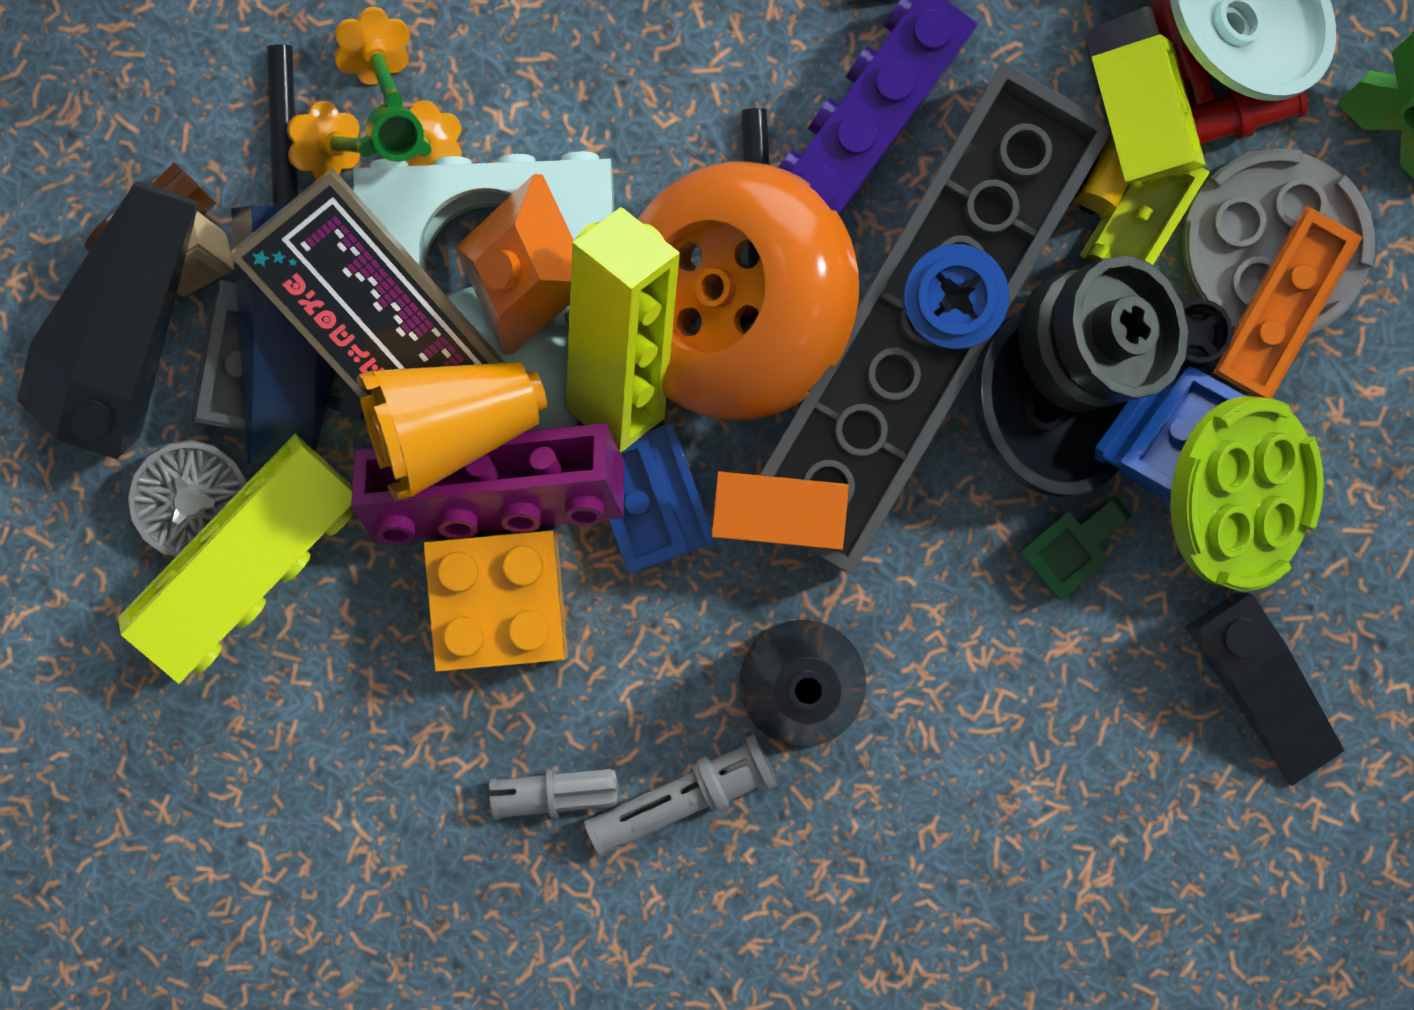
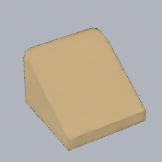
(206, 256)

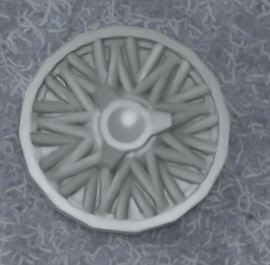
(181, 492)

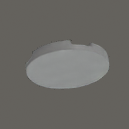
(1248, 212)

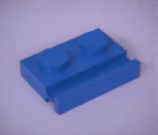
(1154, 429)
(660, 503)

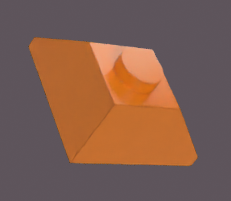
(520, 263)

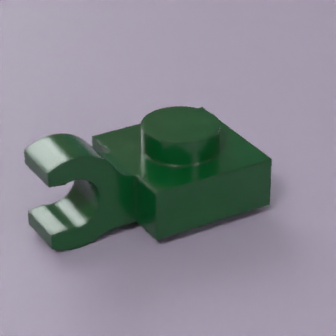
(1069, 551)

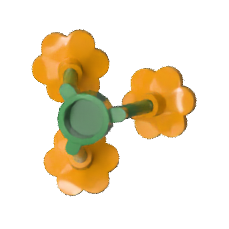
(328, 139)

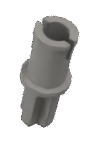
(553, 793)

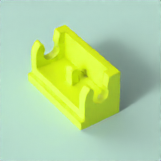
(1148, 110)
(1144, 218)

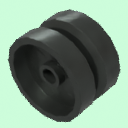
(1103, 334)

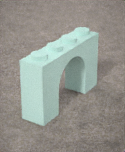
(423, 199)

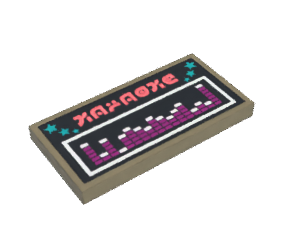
(355, 288)

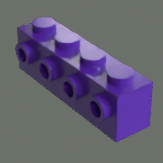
(883, 98)

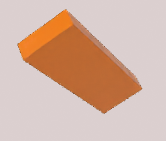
(1286, 304)

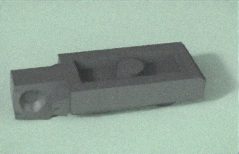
(219, 380)

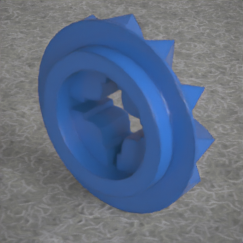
(956, 264)

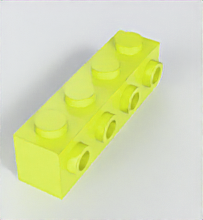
(620, 325)
(237, 560)

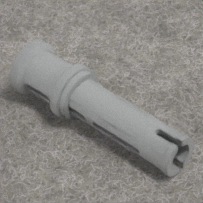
(710, 785)

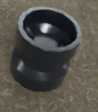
(1207, 328)

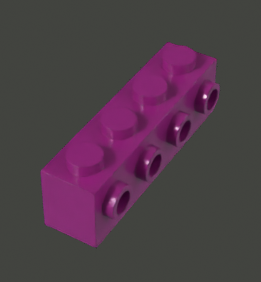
(518, 487)

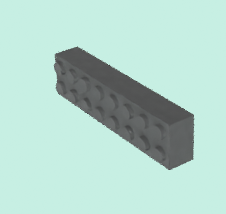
(892, 386)

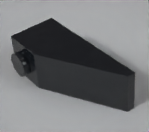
(1266, 685)

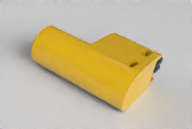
(1103, 183)

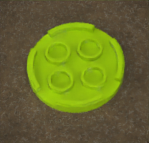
(1245, 493)

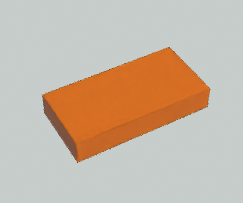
(780, 510)

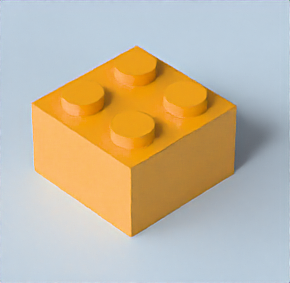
(496, 600)

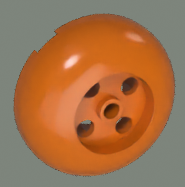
(799, 287)

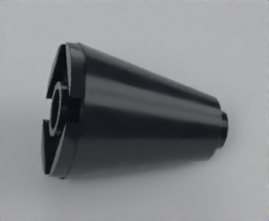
(783, 659)

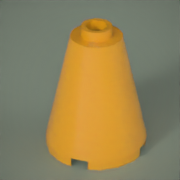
(445, 417)

